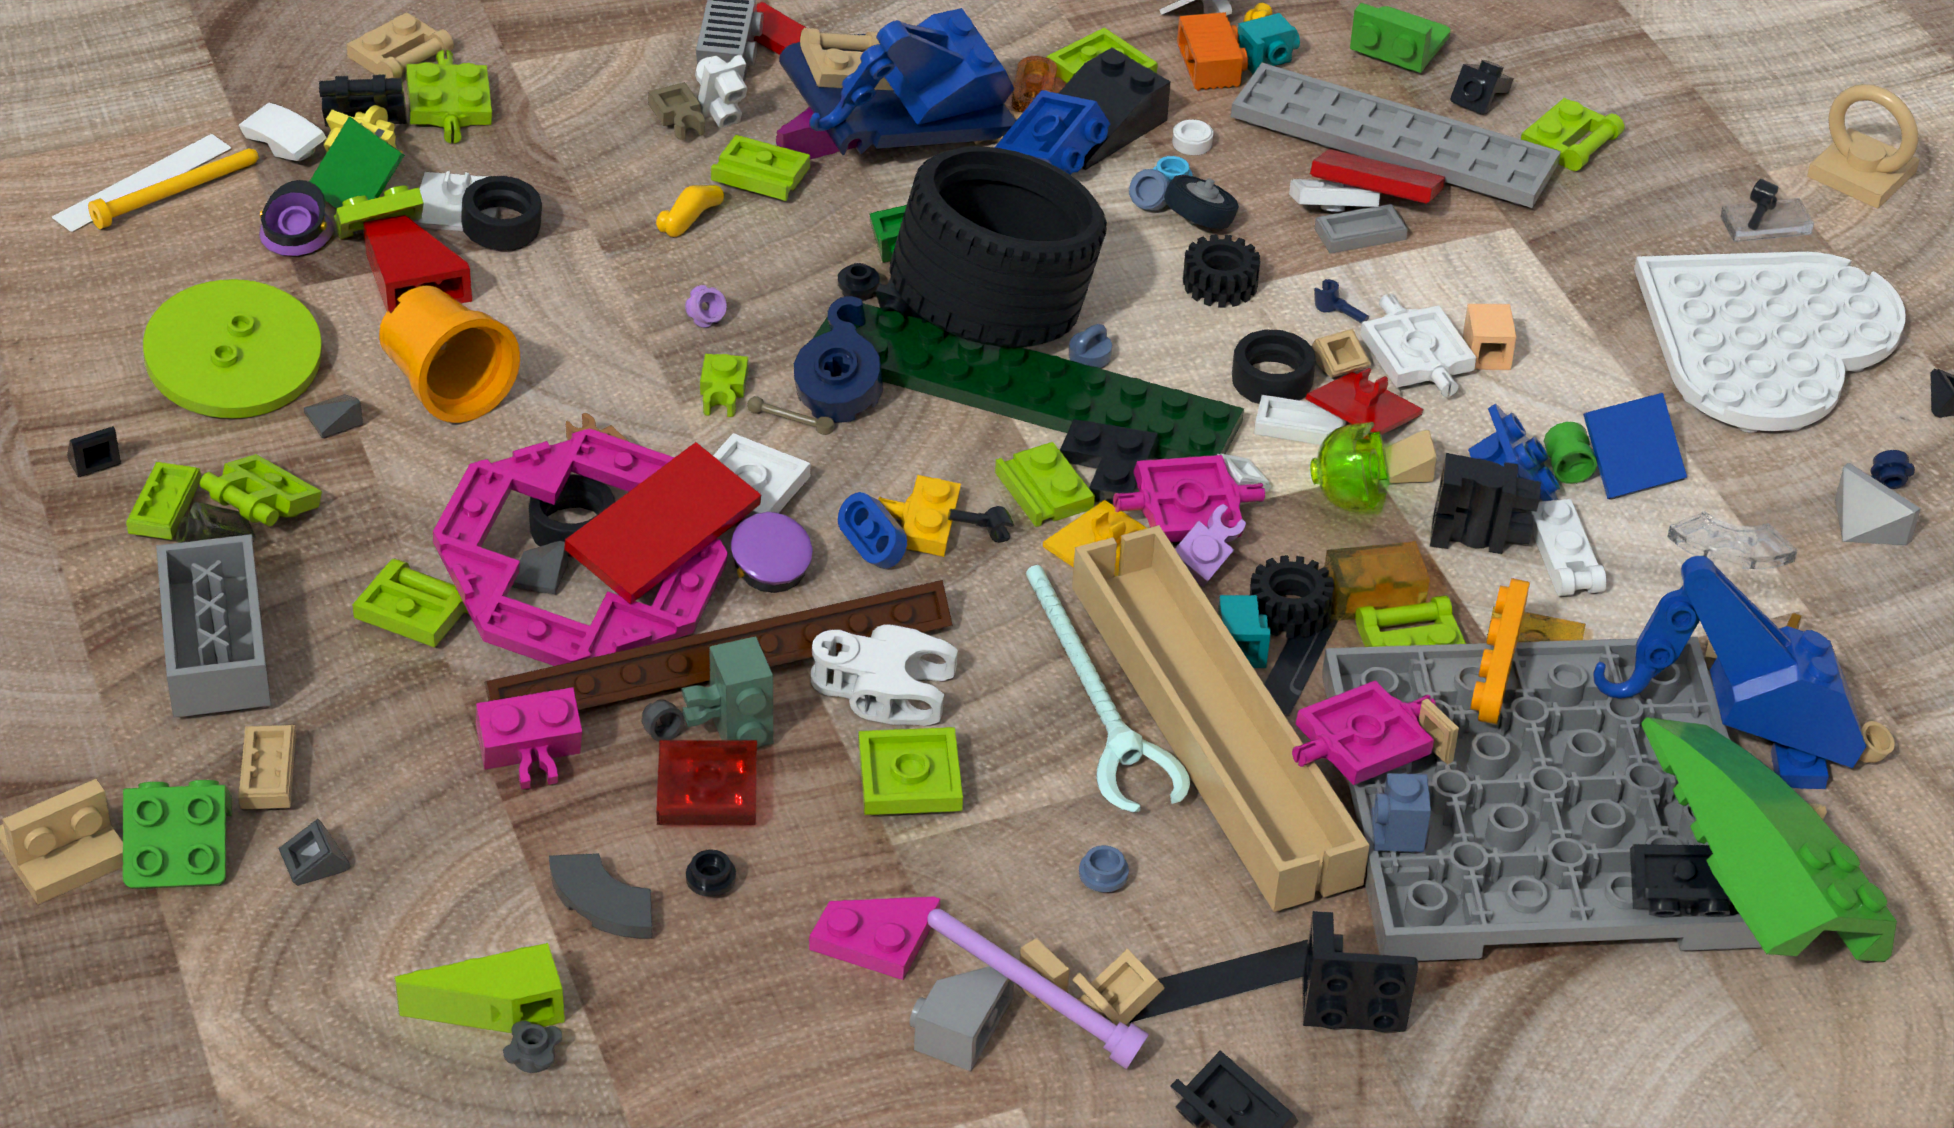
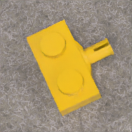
(926, 514)

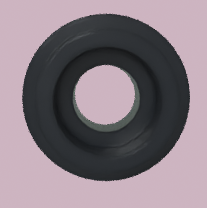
(858, 281)
(710, 873)

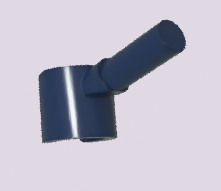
(1328, 301)

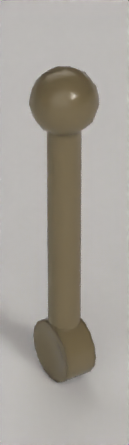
(823, 425)

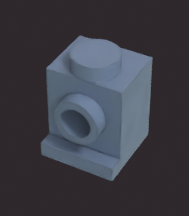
(1401, 814)

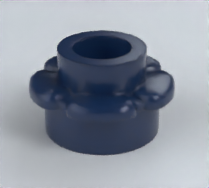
(1892, 468)

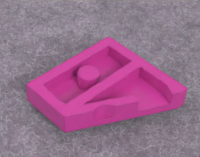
(874, 932)

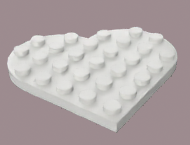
(1767, 332)

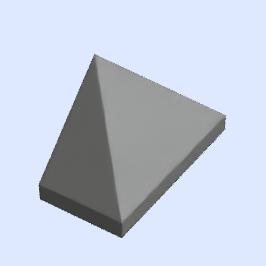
(1873, 511)

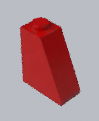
(409, 257)

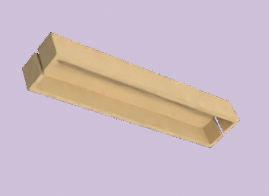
(1219, 719)

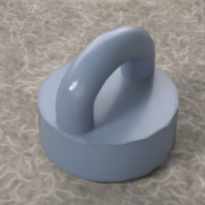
(1148, 189)
(1091, 347)

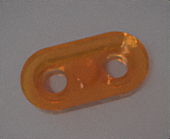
(1031, 77)

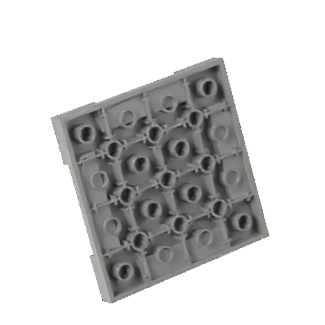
(1536, 809)

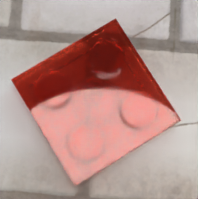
(707, 782)

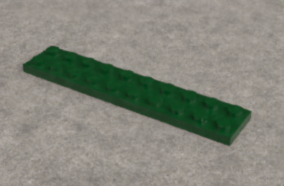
(1043, 386)

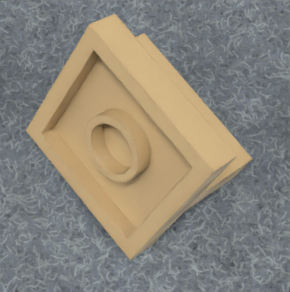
(62, 842)

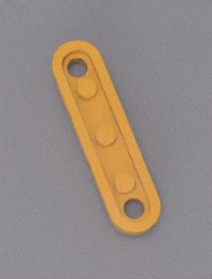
(1497, 663)

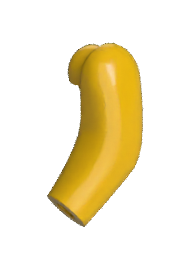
(687, 208)

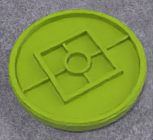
(232, 348)

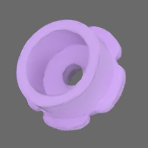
(716, 306)

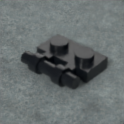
(360, 94)

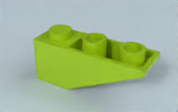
(486, 991)

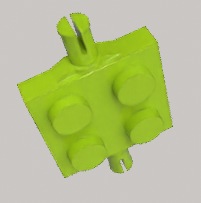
(448, 95)

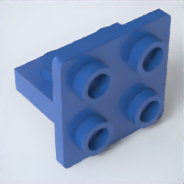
(1512, 446)

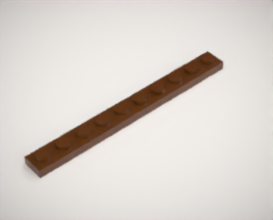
(687, 659)

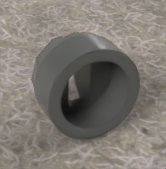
(670, 717)

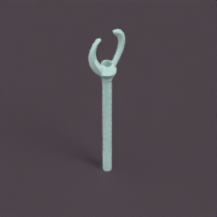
(1122, 743)

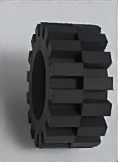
(1221, 270)
(1293, 579)

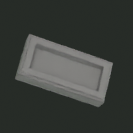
(1360, 228)

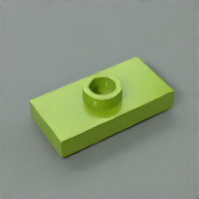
(163, 500)

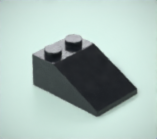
(1127, 93)

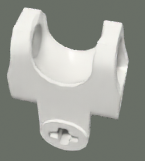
(884, 673)

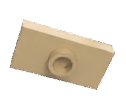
(267, 767)

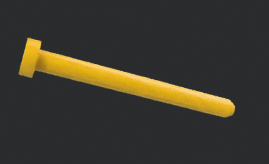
(102, 212)

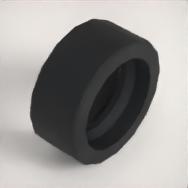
(497, 232)
(1273, 347)
(577, 493)

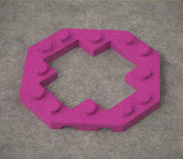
(486, 576)

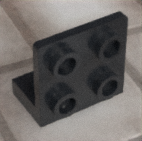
(1353, 987)

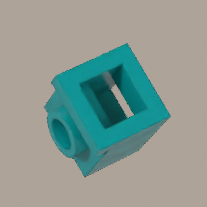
(1268, 41)
(1246, 626)

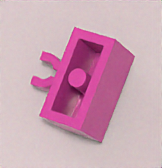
(529, 731)

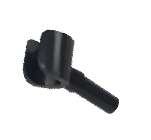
(1764, 195)
(994, 520)

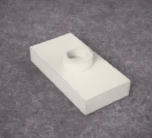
(1331, 195)

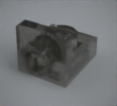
(211, 523)

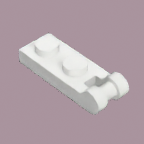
(1566, 548)

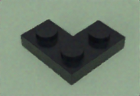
(1112, 452)

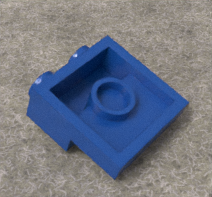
(1058, 130)

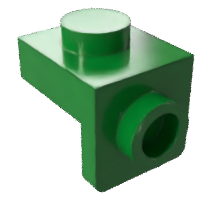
(885, 228)

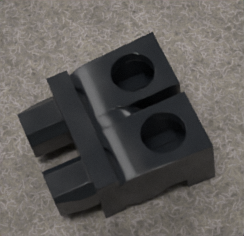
(1478, 502)

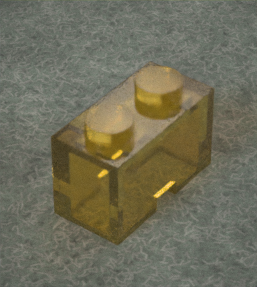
(1376, 577)

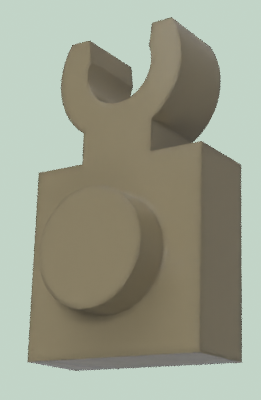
(677, 106)

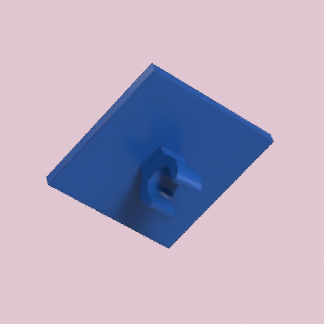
(1635, 445)

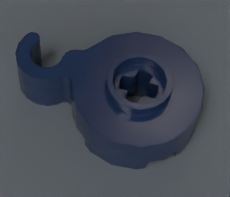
(843, 355)

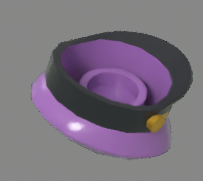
(295, 219)
(771, 551)

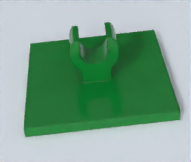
(356, 165)

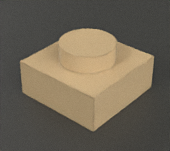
(1045, 963)

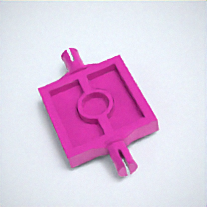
(1186, 491)
(1363, 732)

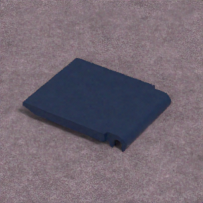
(885, 119)

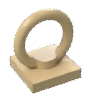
(1861, 163)

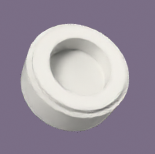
(1192, 137)

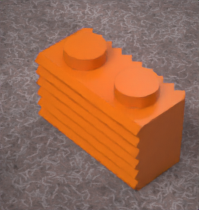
(1211, 50)

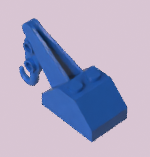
(932, 67)
(1764, 676)

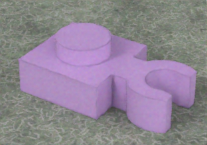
(1205, 548)

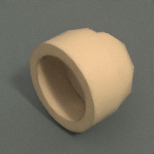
(1878, 742)

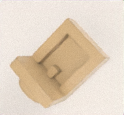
(1120, 989)

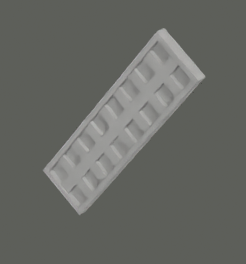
(1396, 134)

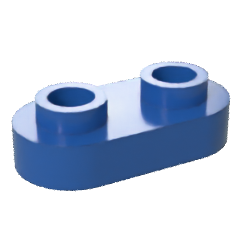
(876, 539)

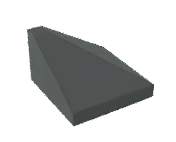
(335, 415)
(542, 568)
(313, 855)

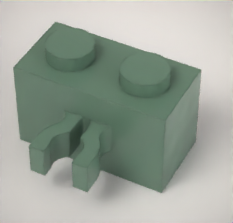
(737, 695)

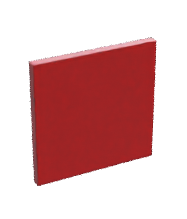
(1361, 401)

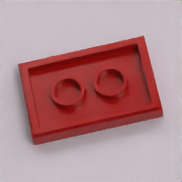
(1377, 176)

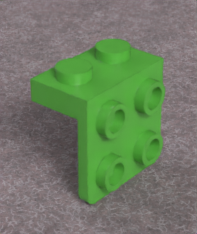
(1397, 36)
(175, 834)

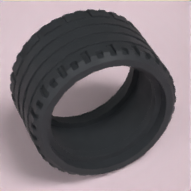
(997, 246)

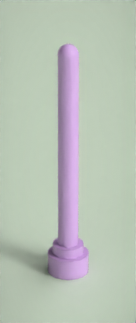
(1119, 1039)

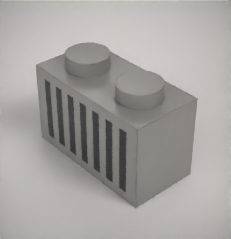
(730, 31)

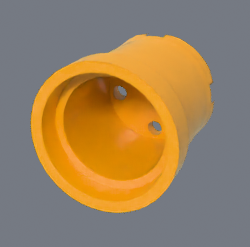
(452, 355)

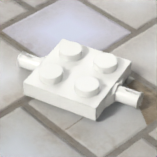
(1417, 346)

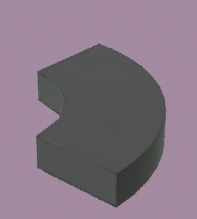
(600, 898)

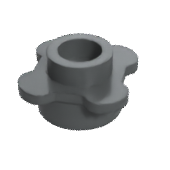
(532, 1046)

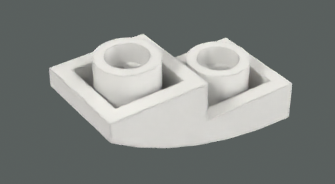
(284, 131)

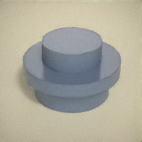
(1104, 869)

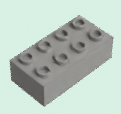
(212, 626)

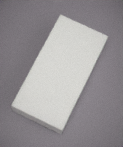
(1294, 420)

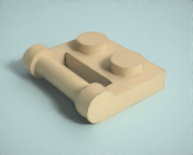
(396, 44)
(834, 65)

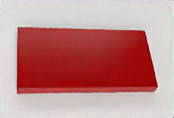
(662, 522)

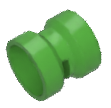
(1570, 452)

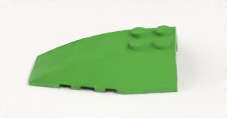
(1771, 847)

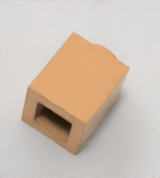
(1490, 335)

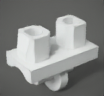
(721, 89)

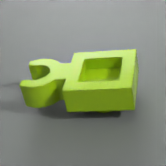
(722, 381)

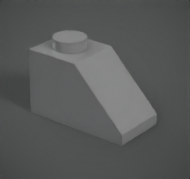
(961, 1015)

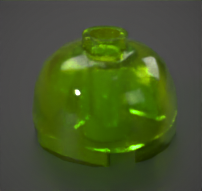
(1350, 467)

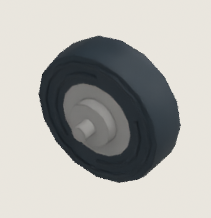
(1201, 201)

